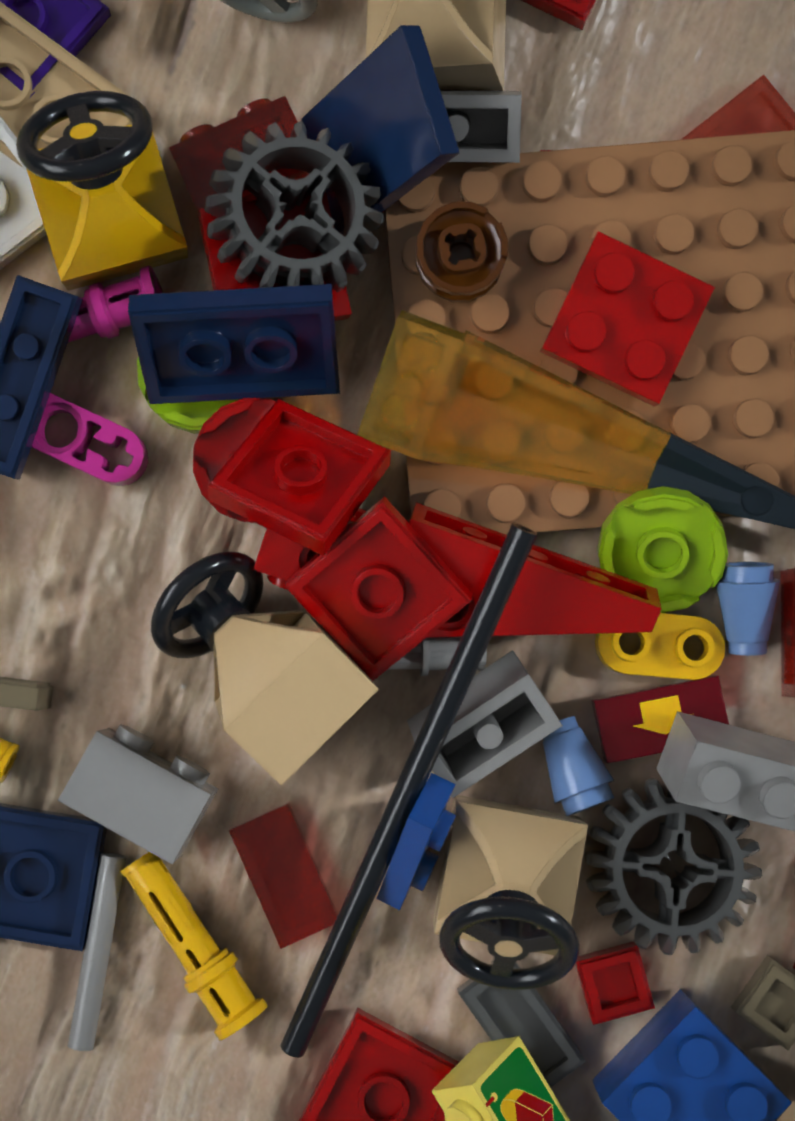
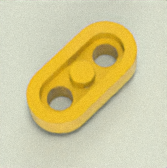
(662, 649)

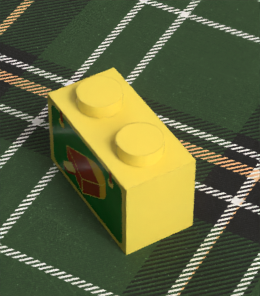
(498, 1084)

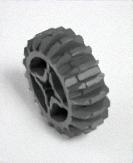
(277, 193)
(672, 893)

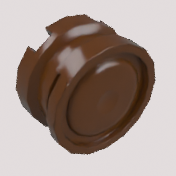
(461, 251)

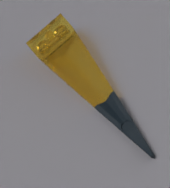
(485, 408)

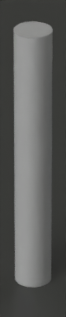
(96, 952)

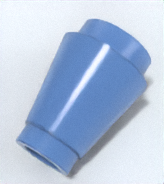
(747, 605)
(575, 769)

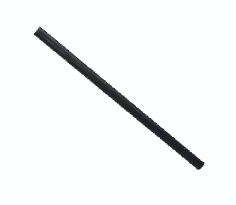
(409, 786)

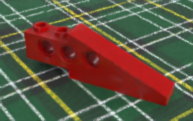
(548, 599)

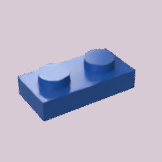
(424, 829)

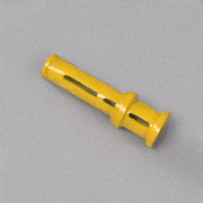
(208, 968)

